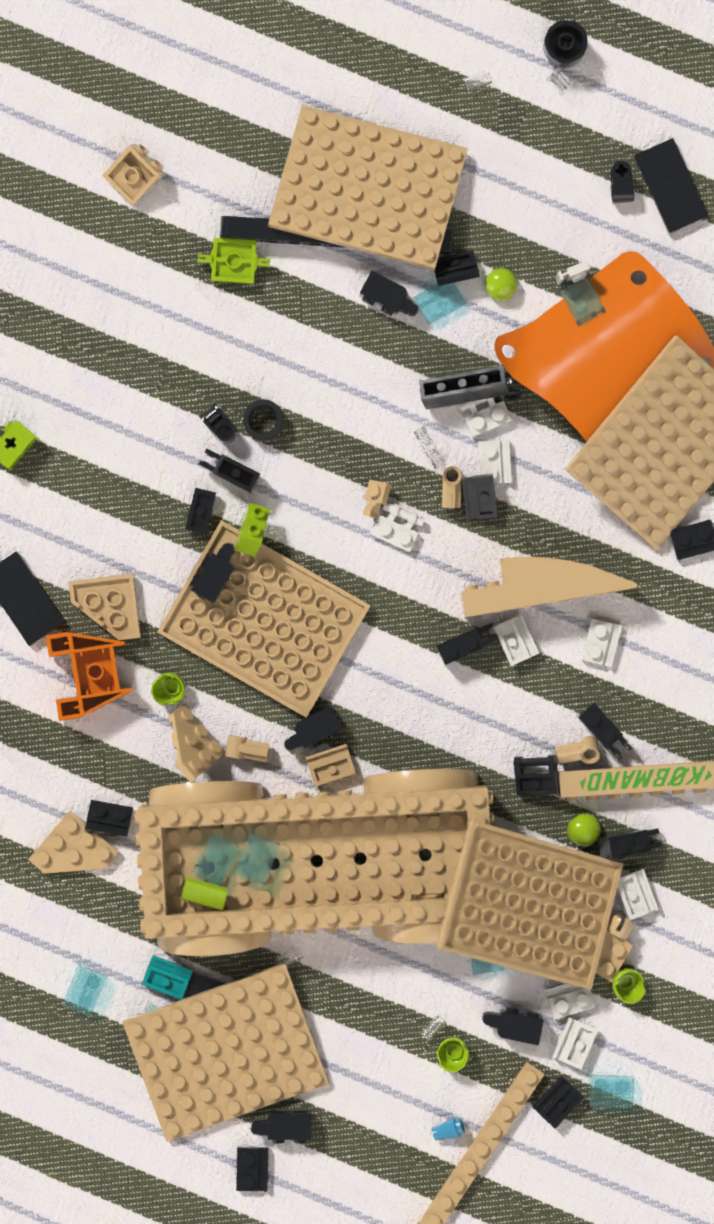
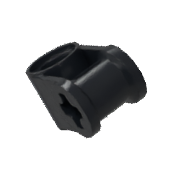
(621, 187)
(216, 421)

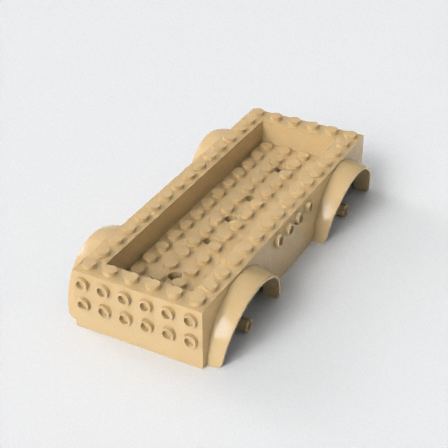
(386, 822)

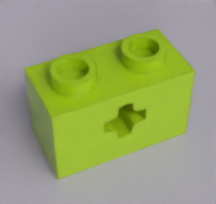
(23, 442)
(252, 529)

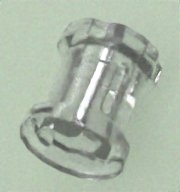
(560, 80)

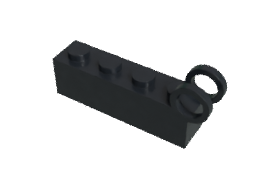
(468, 387)

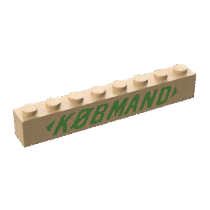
(636, 780)

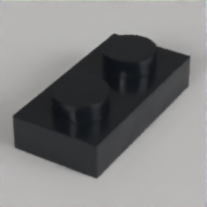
(200, 511)

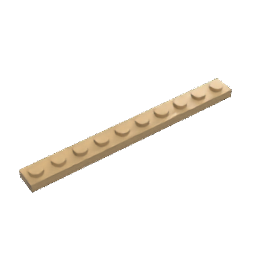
(483, 1145)

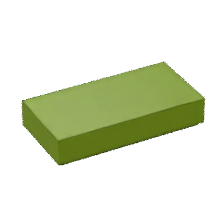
(204, 893)

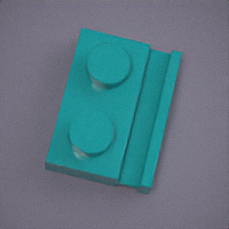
(167, 977)

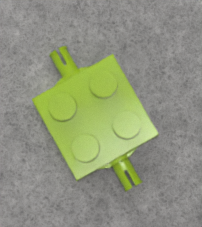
(233, 260)

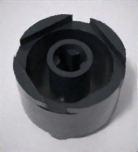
(567, 32)

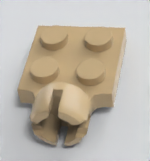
(615, 947)

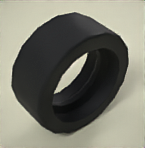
(266, 404)

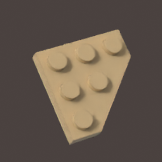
(109, 603)
(193, 743)
(72, 848)

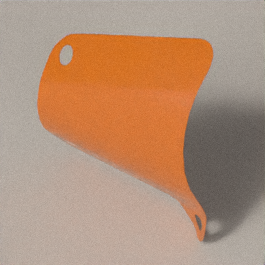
(596, 364)

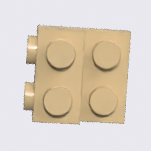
(134, 173)

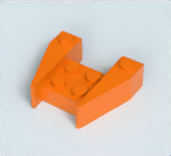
(92, 669)

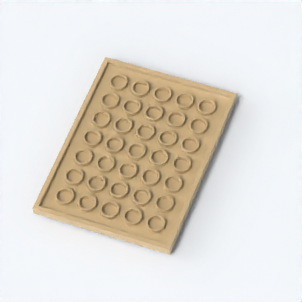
(368, 187)
(655, 446)
(269, 624)
(529, 905)
(225, 1052)

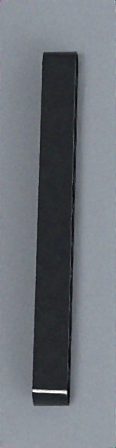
(257, 229)

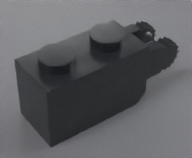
(387, 295)
(232, 471)
(214, 574)
(464, 644)
(314, 729)
(603, 729)
(627, 843)
(516, 1025)
(284, 1126)

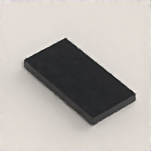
(670, 186)
(26, 600)

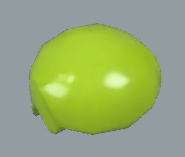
(501, 284)
(168, 689)
(584, 830)
(629, 986)
(453, 1054)

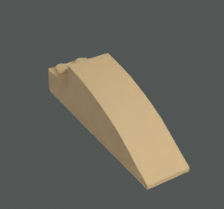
(538, 582)

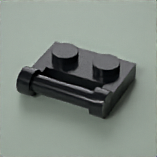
(536, 782)

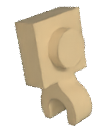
(376, 494)

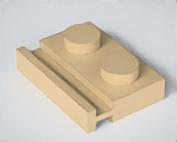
(330, 765)

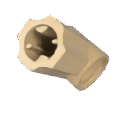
(451, 490)
(241, 748)
(585, 750)

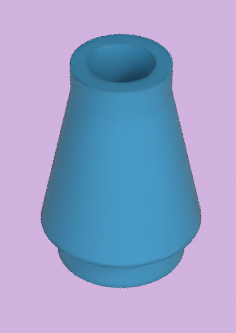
(450, 1129)

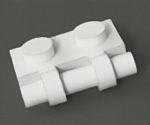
(485, 419)
(394, 533)

